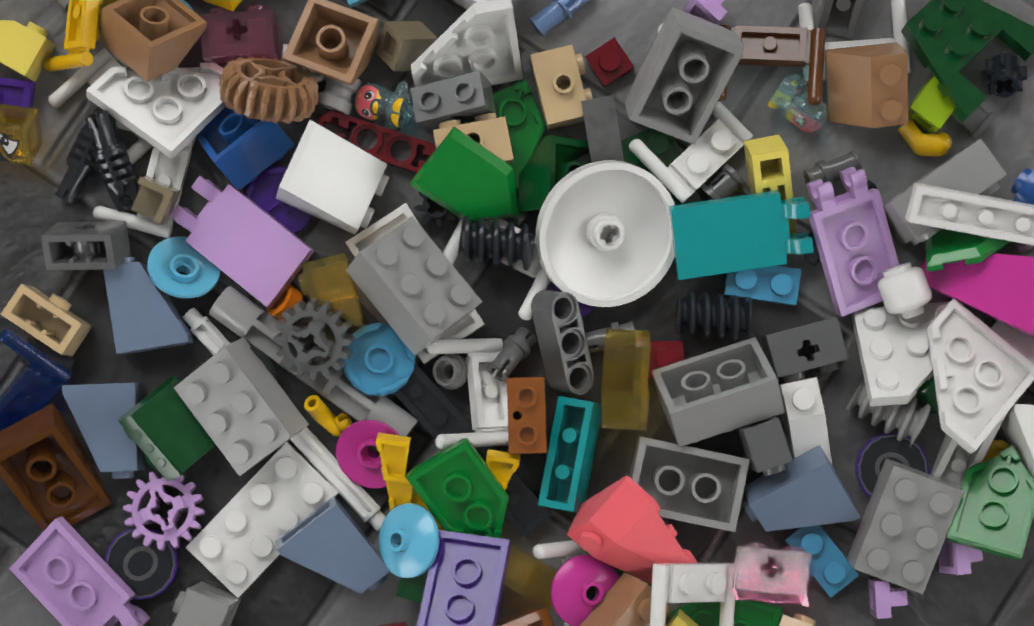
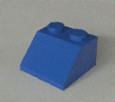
(243, 145)

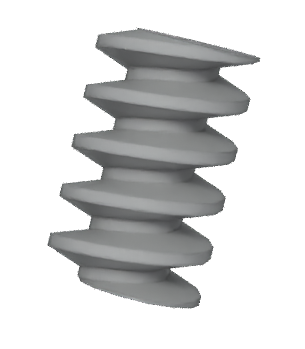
(901, 416)

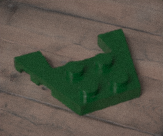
(952, 33)

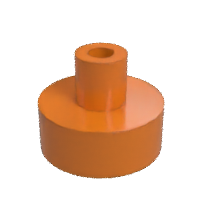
(287, 299)

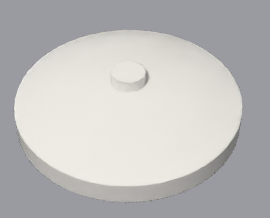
(606, 233)

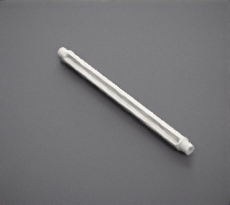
(304, 440)

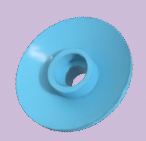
(177, 256)
(418, 544)

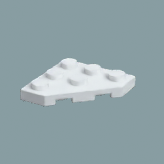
(477, 41)
(163, 110)
(894, 352)
(973, 375)

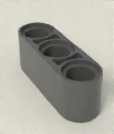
(564, 325)

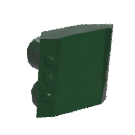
(166, 431)

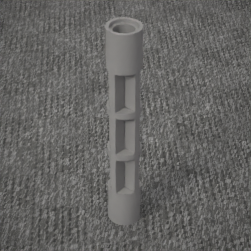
(259, 328)

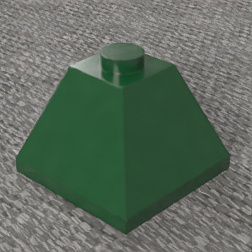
(546, 167)

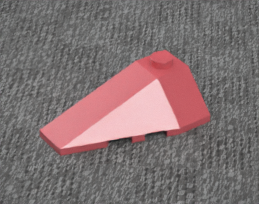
(627, 531)

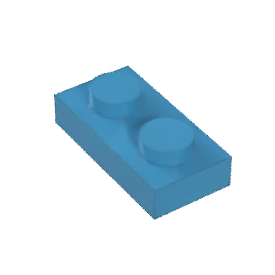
(765, 284)
(829, 564)

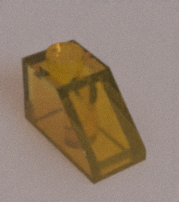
(330, 282)
(529, 576)

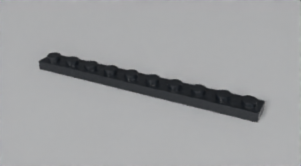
(442, 417)

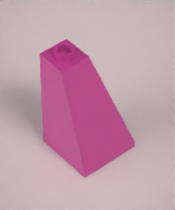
(995, 287)

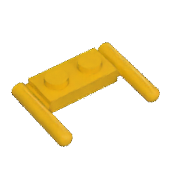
(80, 36)

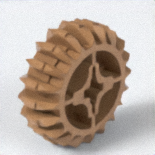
(268, 89)

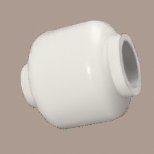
(904, 290)

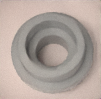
(443, 375)

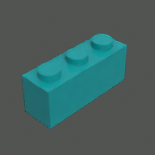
(570, 454)

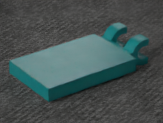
(736, 233)

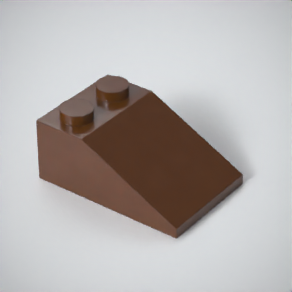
(50, 469)

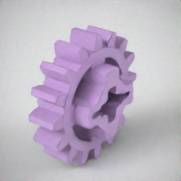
(148, 514)

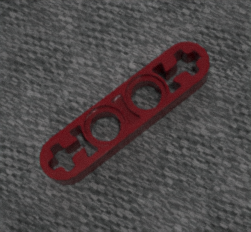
(385, 141)

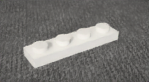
(971, 213)

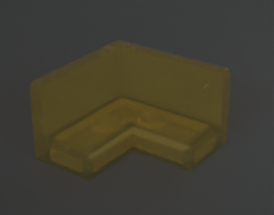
(625, 379)

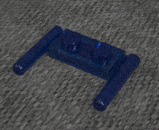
(33, 385)

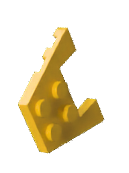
(394, 459)

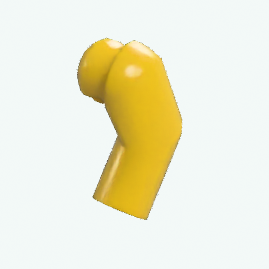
(925, 144)
(325, 417)

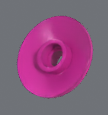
(356, 456)
(572, 582)

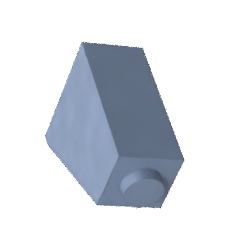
(141, 312)
(97, 415)
(801, 495)
(334, 547)

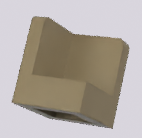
(403, 43)
(155, 200)

